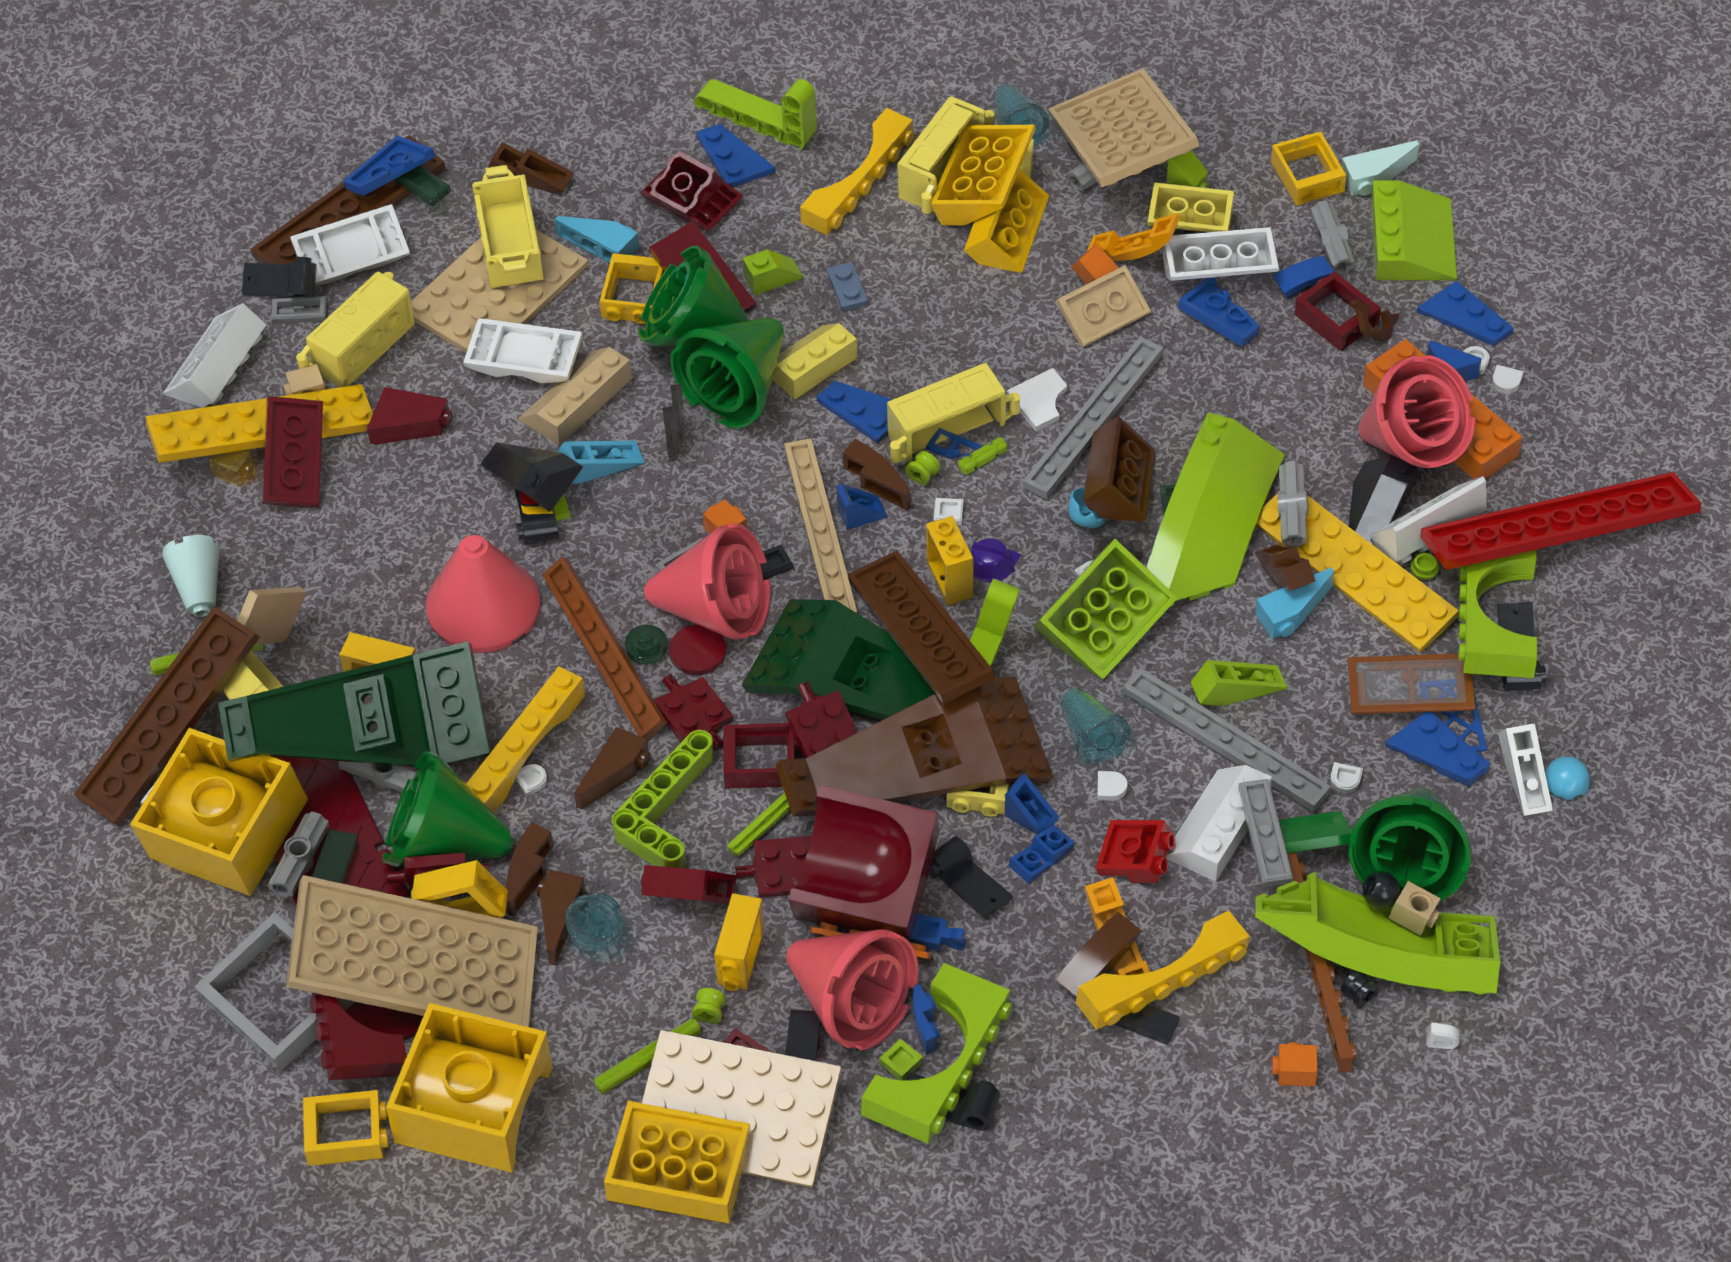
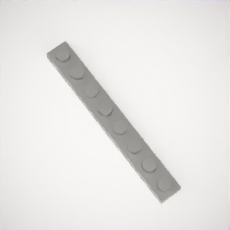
(1093, 415)
(1226, 738)

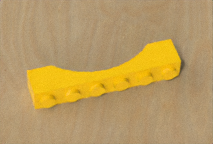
(828, 205)
(546, 710)
(1114, 996)

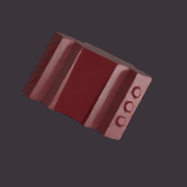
(691, 191)

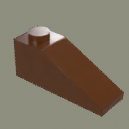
(614, 765)
(555, 896)

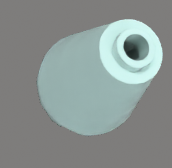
(194, 571)

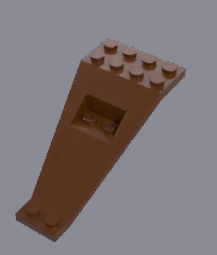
(927, 751)

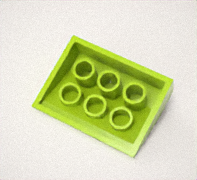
(1411, 233)
(1106, 610)

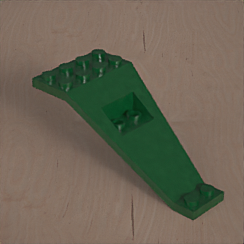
(836, 652)
(418, 702)

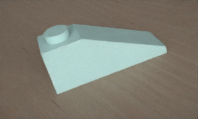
(1377, 165)

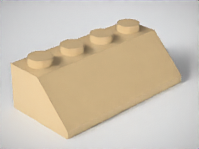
(574, 401)

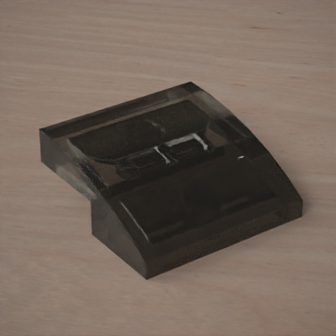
(674, 423)

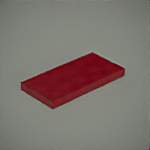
(669, 250)
(292, 452)

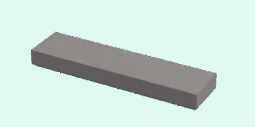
(1265, 833)

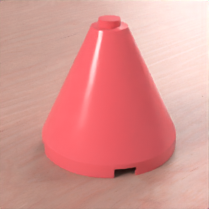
(1420, 413)
(716, 584)
(482, 598)
(856, 983)

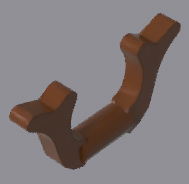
(1366, 328)

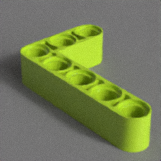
(789, 123)
(994, 619)
(641, 821)

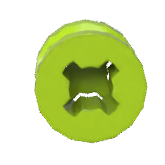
(922, 468)
(709, 1005)

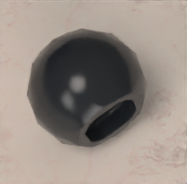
(1381, 890)

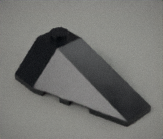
(533, 472)
(1380, 494)

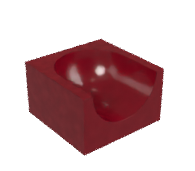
(865, 863)

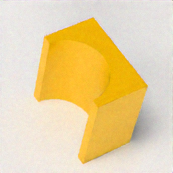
(467, 1086)

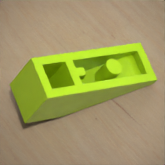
(1231, 682)

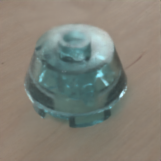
(594, 922)

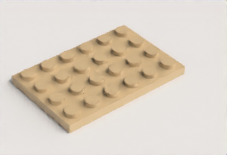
(1123, 128)
(464, 293)
(778, 1094)

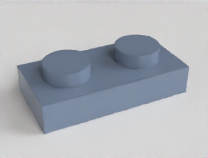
(847, 286)

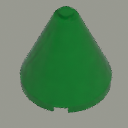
(688, 300)
(729, 368)
(443, 817)
(1414, 841)

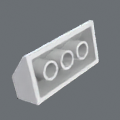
(1220, 254)
(216, 357)
(1403, 535)
(1214, 824)

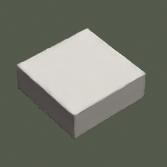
(949, 507)

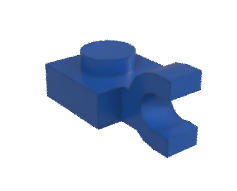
(934, 931)

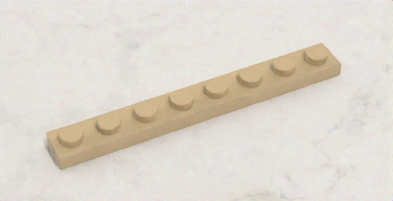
(818, 523)

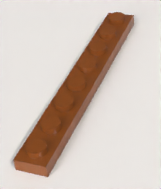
(604, 648)
(1329, 998)

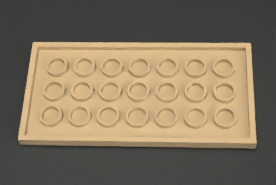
(409, 953)

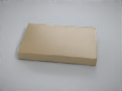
(1103, 306)
(271, 612)

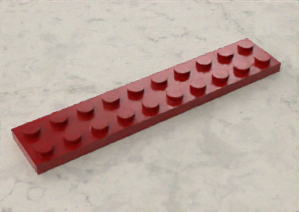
(1560, 520)

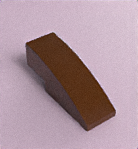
(538, 170)
(876, 474)
(1286, 566)
(527, 865)
(1099, 953)

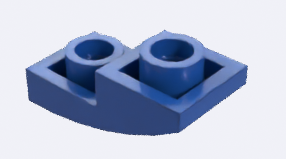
(1302, 274)
(1043, 853)
(923, 1018)

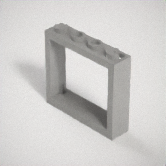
(300, 1038)

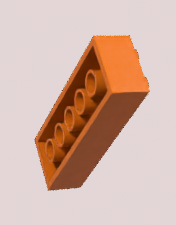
(1493, 440)

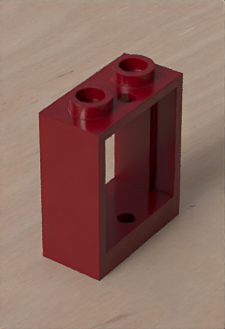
(1337, 335)
(749, 736)

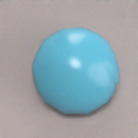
(1080, 513)
(1567, 778)

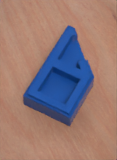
(953, 451)

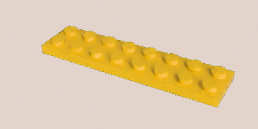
(242, 424)
(1367, 576)

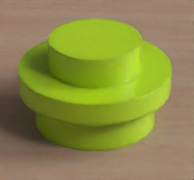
(1424, 566)

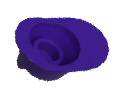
(992, 560)

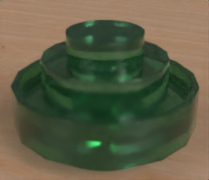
(646, 644)

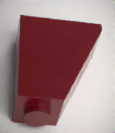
(407, 416)
(688, 884)

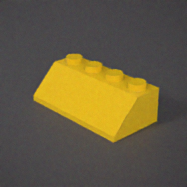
(1007, 234)

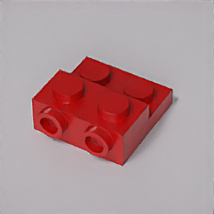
(1136, 850)

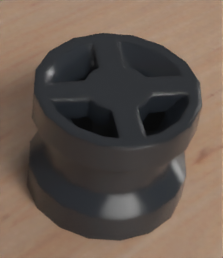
(1359, 988)

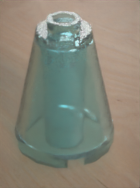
(1017, 108)
(1094, 726)

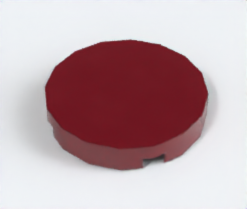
(697, 650)

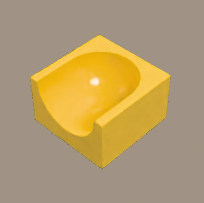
(219, 814)

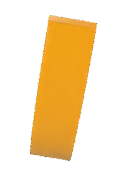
(1137, 244)
(1104, 903)

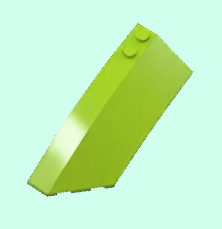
(1214, 508)
(1363, 938)

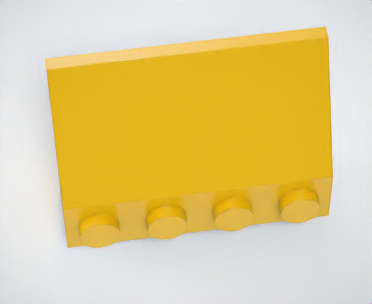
(980, 172)
(677, 1162)

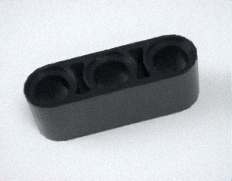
(803, 1034)

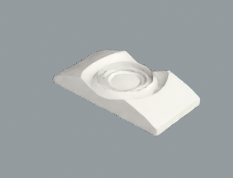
(353, 244)
(522, 350)

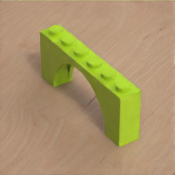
(1487, 646)
(921, 1104)

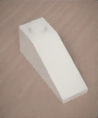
(1526, 768)

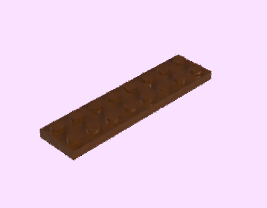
(331, 208)
(921, 627)
(166, 715)

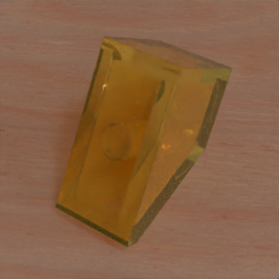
(233, 466)

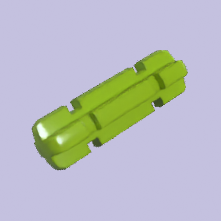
(982, 455)

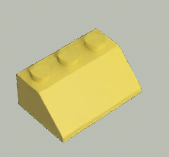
(1198, 207)
(814, 359)

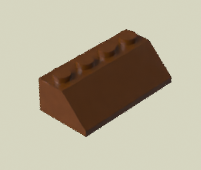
(1119, 473)

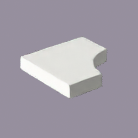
(1039, 398)

